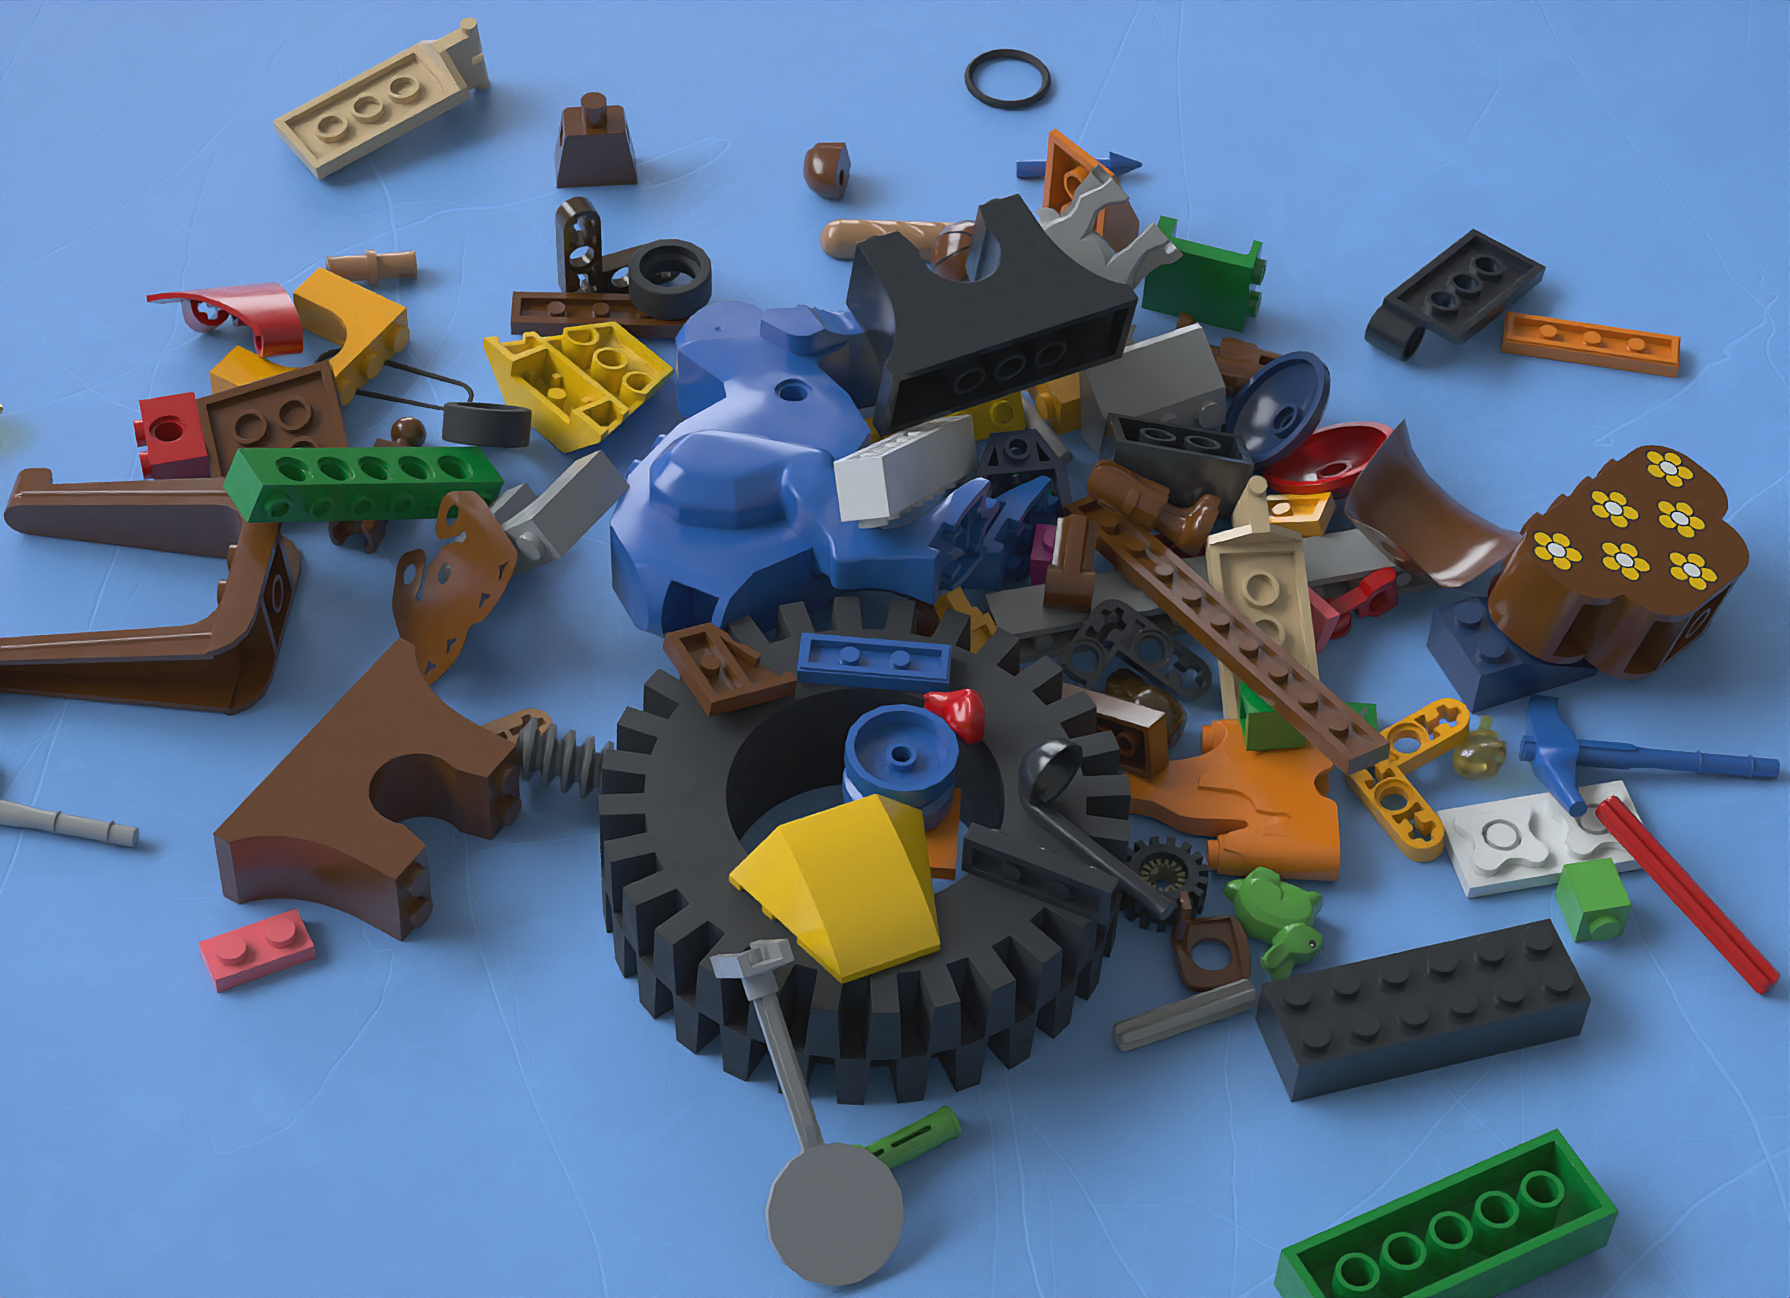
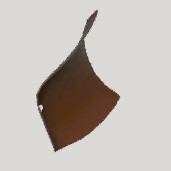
(1419, 522)

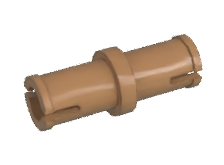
(374, 266)

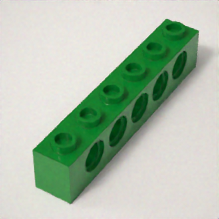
(355, 482)

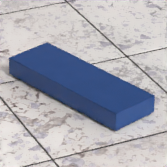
(874, 663)

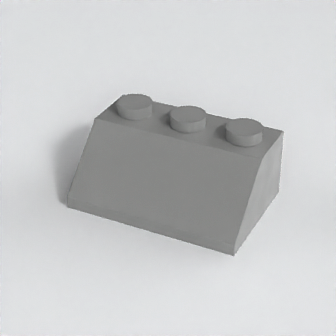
(1156, 379)

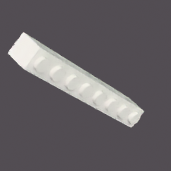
(905, 470)

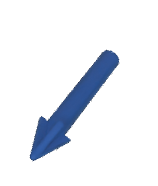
(1115, 163)

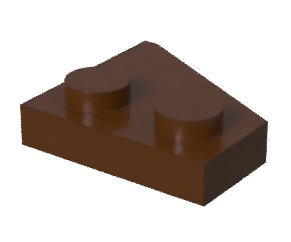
(723, 671)

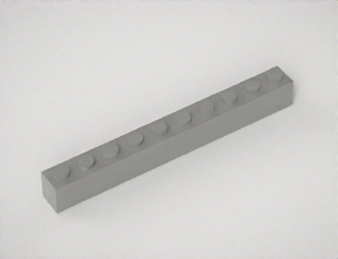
(1332, 563)

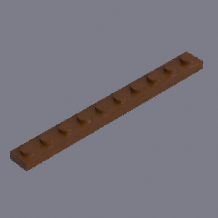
(1235, 640)

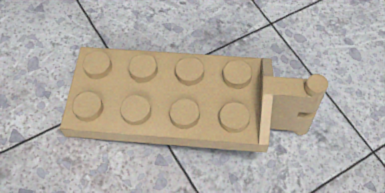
(385, 101)
(1265, 578)

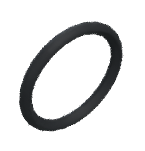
(1007, 104)

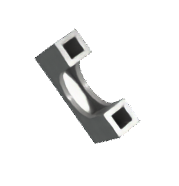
(553, 522)

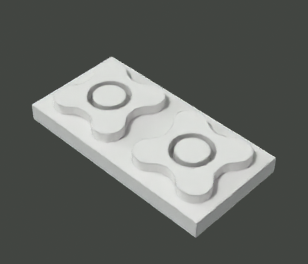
(1529, 840)

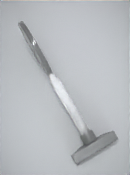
(835, 1204)

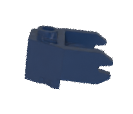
(1029, 460)

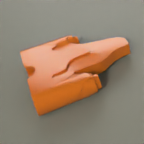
(1258, 804)

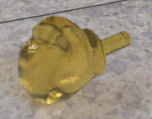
(1480, 753)

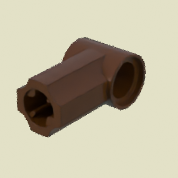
(1071, 576)

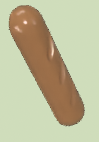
(841, 235)

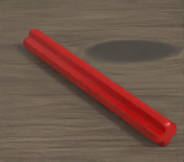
(1687, 895)

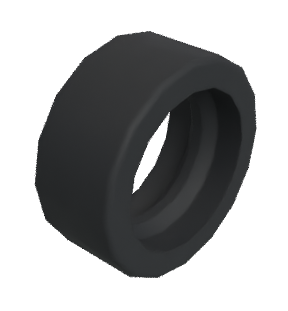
(669, 256)
(486, 424)

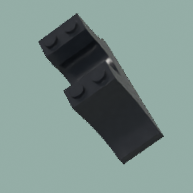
(1009, 329)

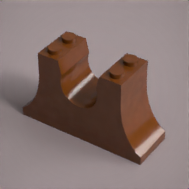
(332, 807)

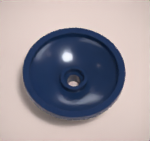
(1280, 407)

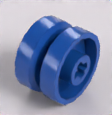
(904, 757)

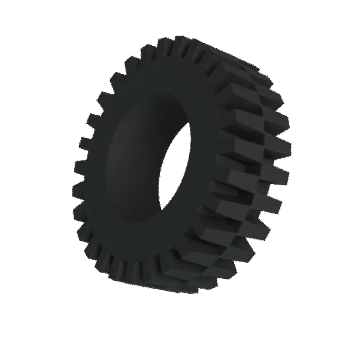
(696, 783)

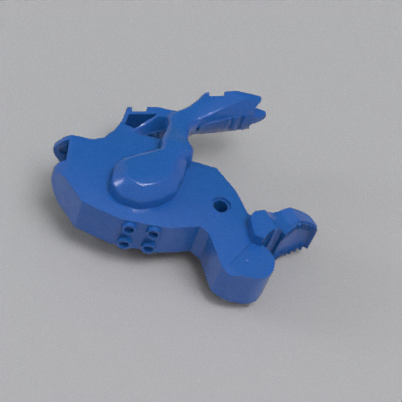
(745, 495)

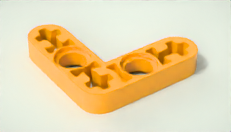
(1392, 777)

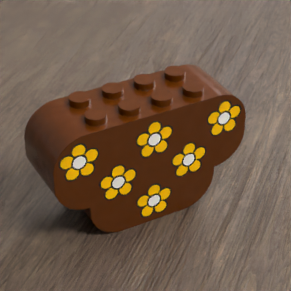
(1622, 567)

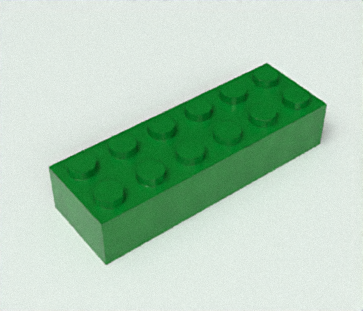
(1462, 1233)

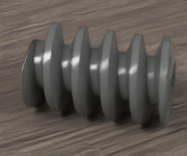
(560, 758)

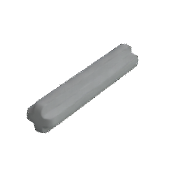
(1184, 1015)

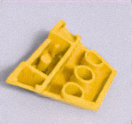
(578, 380)
(849, 885)

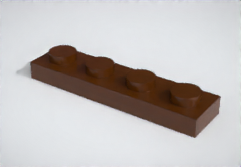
(553, 311)

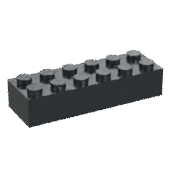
(1421, 1009)

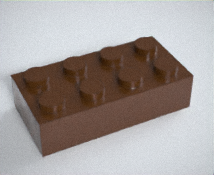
(1137, 729)

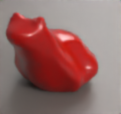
(961, 711)

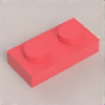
(257, 950)

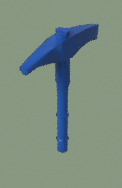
(1556, 751)

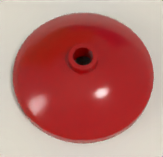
(1328, 460)

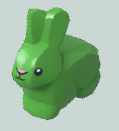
(1278, 916)

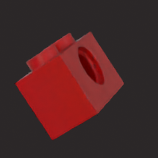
(172, 438)

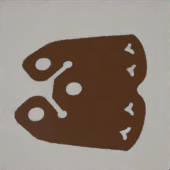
(452, 607)

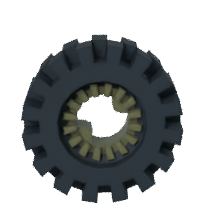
(1171, 865)

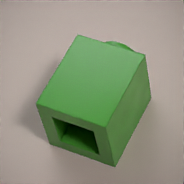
(1593, 900)

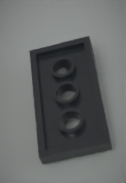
(1471, 284)

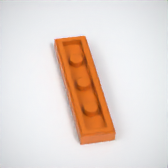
(1591, 344)

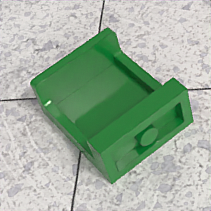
(1206, 282)

